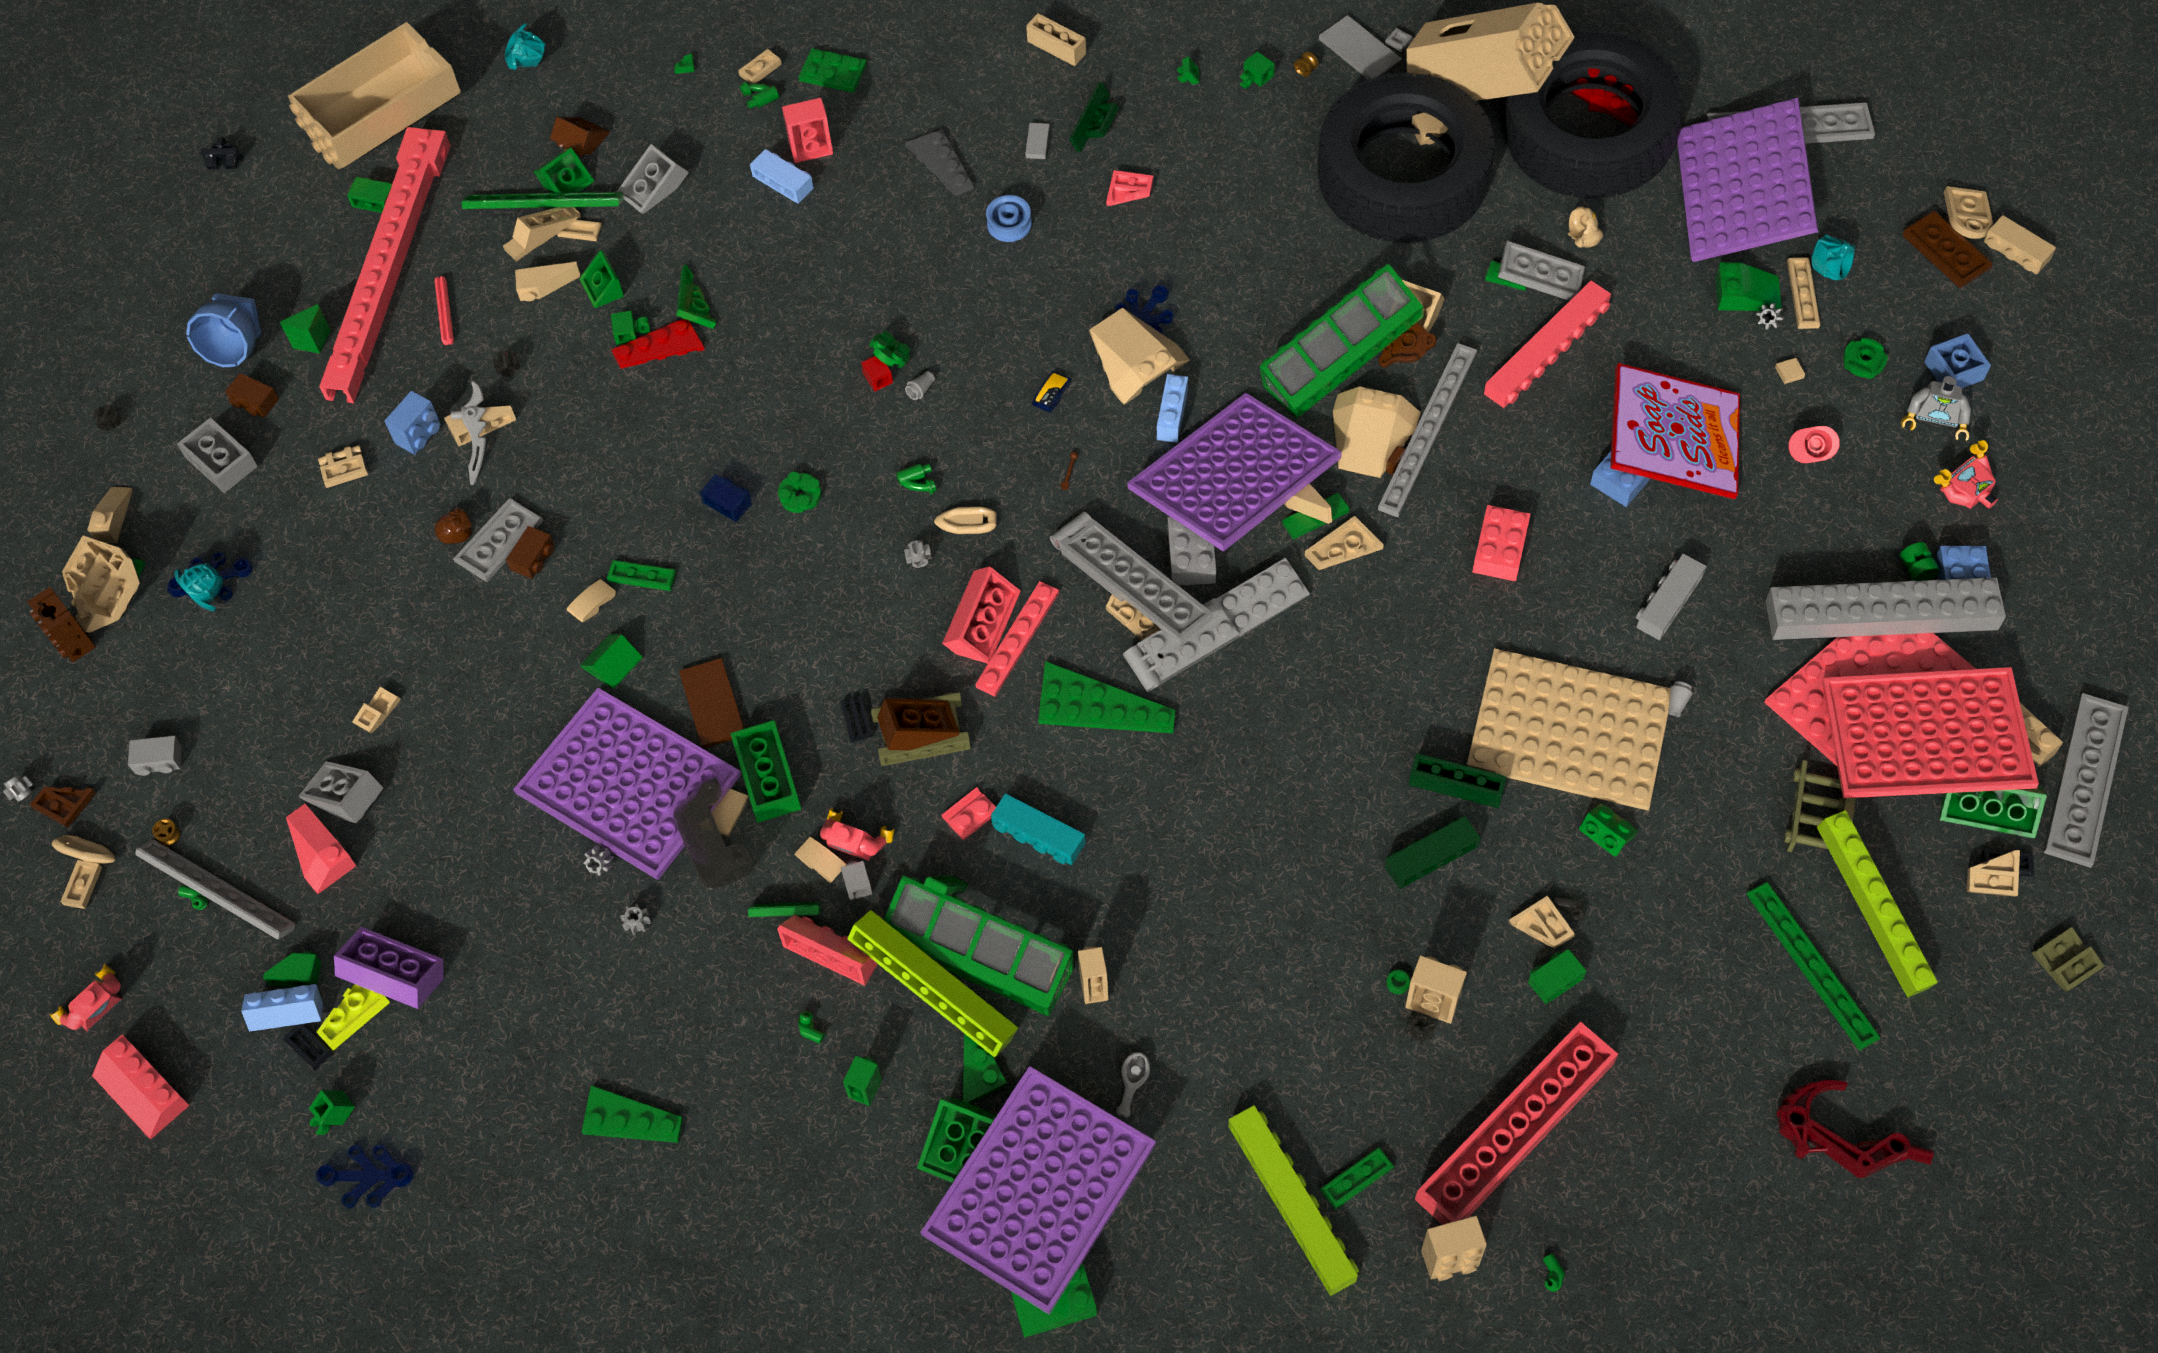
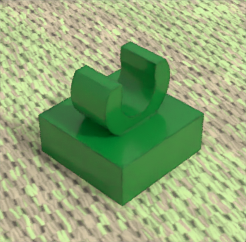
(1189, 71)

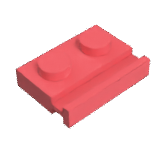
(969, 813)

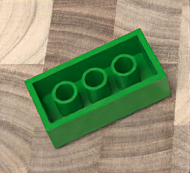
(765, 771)

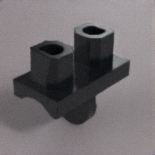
(221, 151)

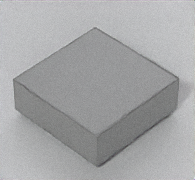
(1398, 40)

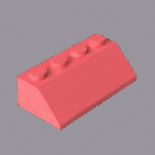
(981, 615)
(826, 948)
(137, 1087)

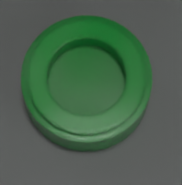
(1398, 981)

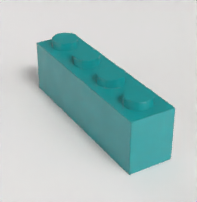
(1038, 829)

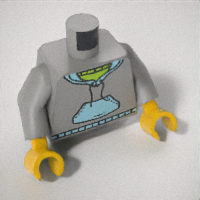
(1940, 404)

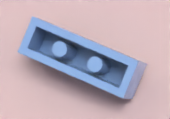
(782, 176)
(1172, 408)
(282, 1007)

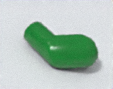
(198, 900)
(807, 1028)
(1555, 1275)

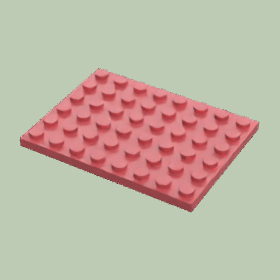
(1802, 696)
(1929, 733)

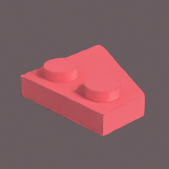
(1128, 187)

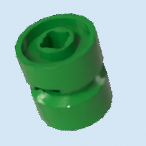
(1919, 562)

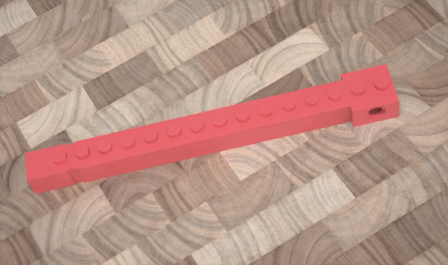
(419, 160)

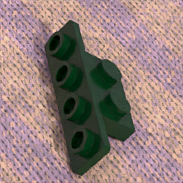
(1095, 118)

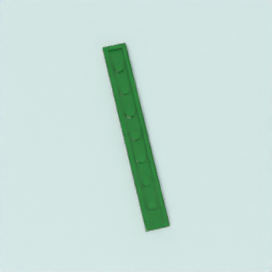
(542, 200)
(1813, 966)

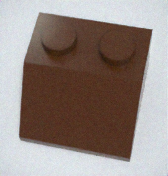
(577, 134)

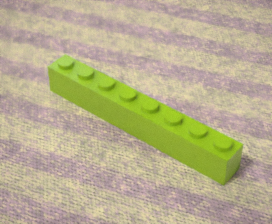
(1876, 904)
(932, 983)
(1293, 1200)

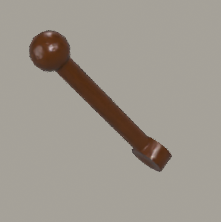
(1064, 485)

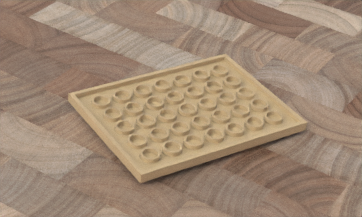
(1570, 729)

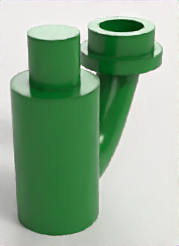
(765, 96)
(907, 477)

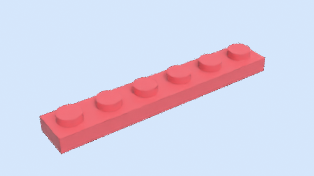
(1017, 638)

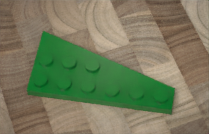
(1085, 702)

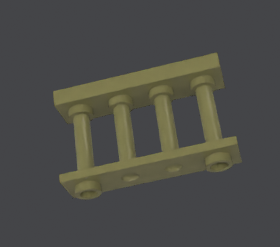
(946, 746)
(1801, 776)

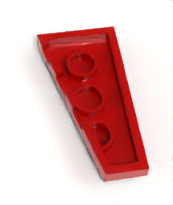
(659, 344)

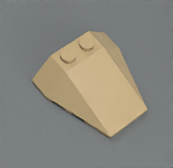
(1133, 353)
(1370, 428)
(100, 582)

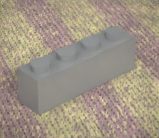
(1670, 597)

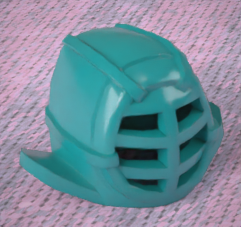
(526, 50)
(1832, 257)
(201, 584)

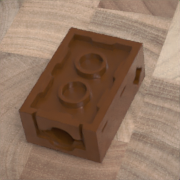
(59, 625)

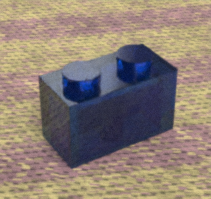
(726, 497)

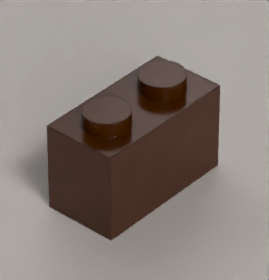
(251, 395)
(530, 552)

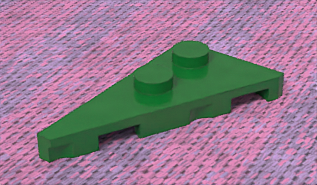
(691, 301)
(980, 1072)

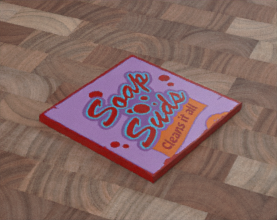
(1675, 431)

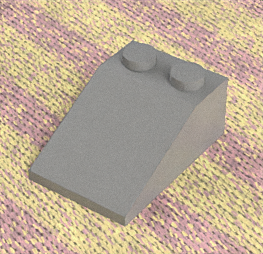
(652, 180)
(342, 791)

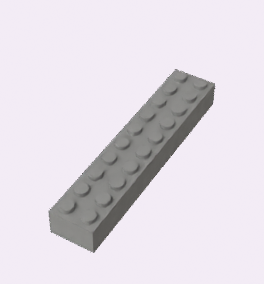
(1885, 608)

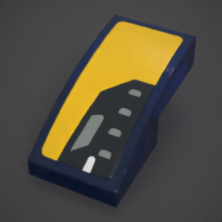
(1051, 391)

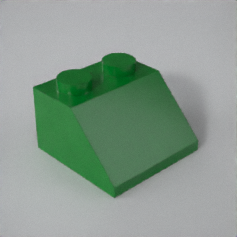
(564, 173)

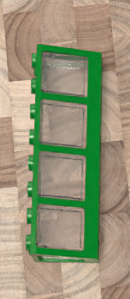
(1340, 341)
(982, 945)

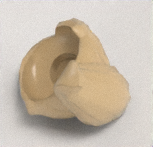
(1584, 227)

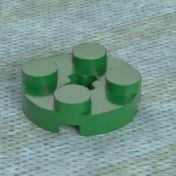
(889, 349)
(1862, 368)
(794, 482)

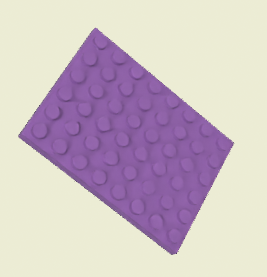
(1746, 180)
(1234, 471)
(621, 780)
(1038, 1189)

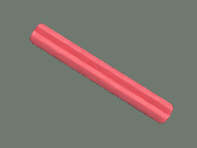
(444, 310)

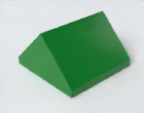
(601, 281)
(307, 329)
(612, 660)

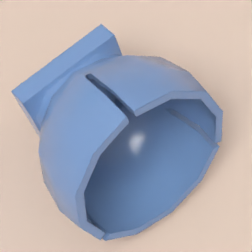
(224, 330)

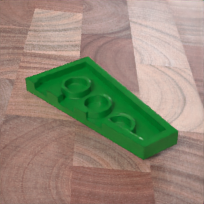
(625, 1118)

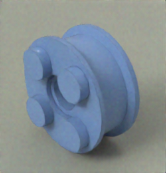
(1008, 218)

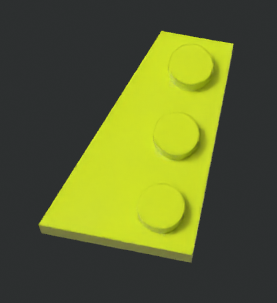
(351, 1014)

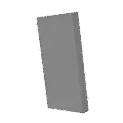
(1360, 48)
(1540, 271)
(496, 539)

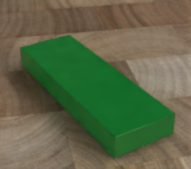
(1300, 524)
(641, 575)
(946, 884)
(784, 909)
(1356, 1178)

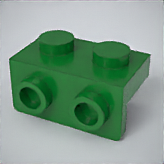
(1607, 829)

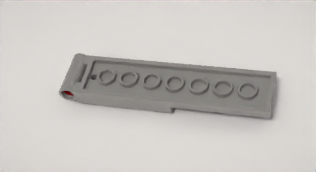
(1130, 577)
(1233, 616)

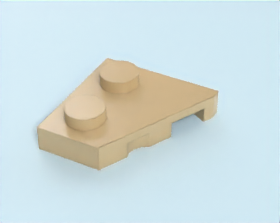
(1996, 876)
(1544, 923)

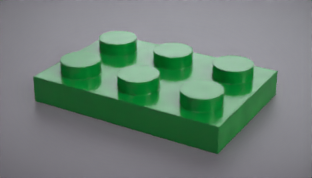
(832, 70)

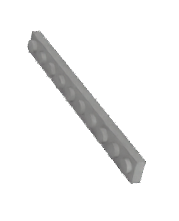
(1427, 430)

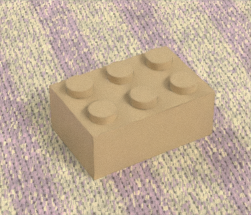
(1435, 989)
(1453, 1248)

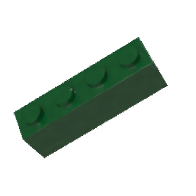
(1457, 780)
(1432, 852)

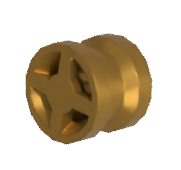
(1306, 64)
(163, 827)

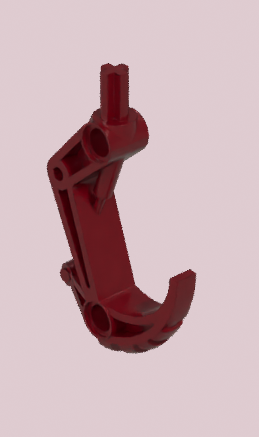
(1850, 1156)

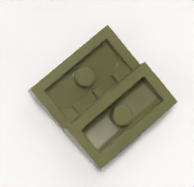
(2068, 959)

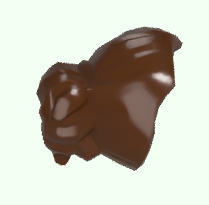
(453, 527)

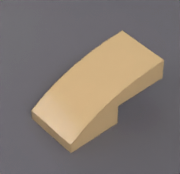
(590, 600)
(375, 713)
(820, 858)

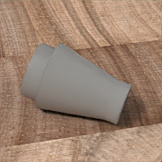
(918, 387)
(1679, 697)

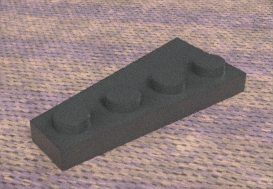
(941, 160)

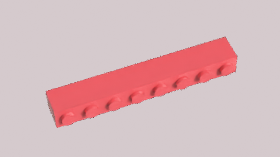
(1547, 344)

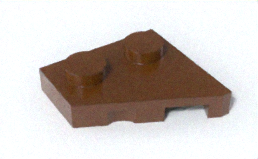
(62, 804)

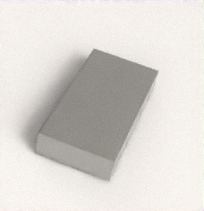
(1037, 141)

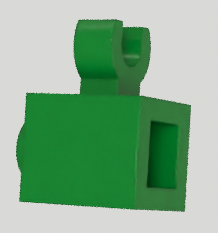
(1257, 70)
(625, 327)
(330, 1108)

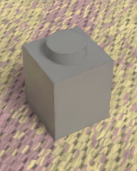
(856, 880)

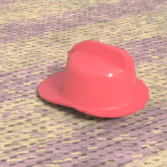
(1813, 444)

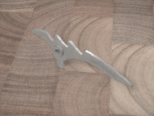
(471, 414)

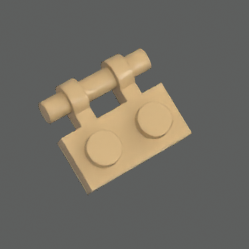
(343, 470)

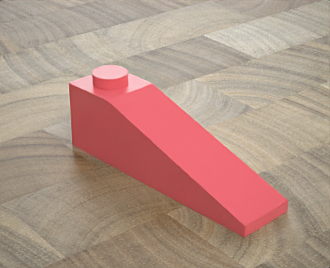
(318, 851)

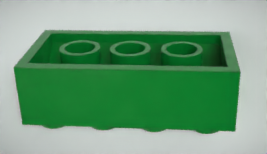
(1998, 810)

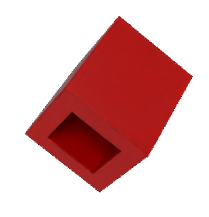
(876, 373)

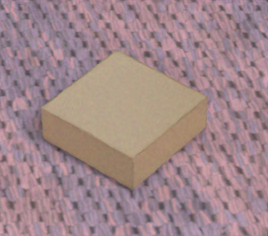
(1790, 370)

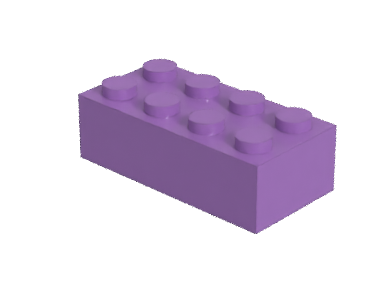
(389, 967)

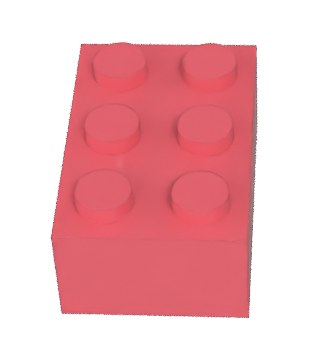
(807, 130)
(1501, 543)

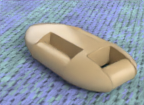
(966, 520)
(83, 849)

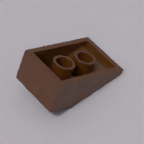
(915, 722)

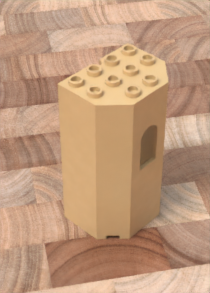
(1492, 50)
(373, 95)

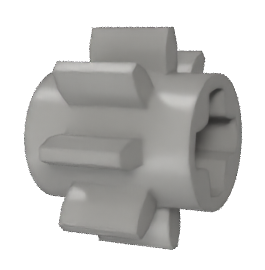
(1774, 312)
(918, 554)
(17, 787)
(598, 860)
(630, 923)

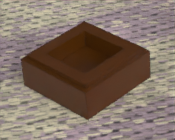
(1394, 459)

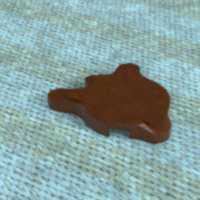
(1408, 347)

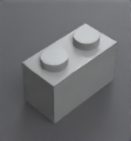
(154, 755)

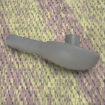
(1134, 1074)

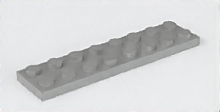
(1830, 122)
(2086, 780)

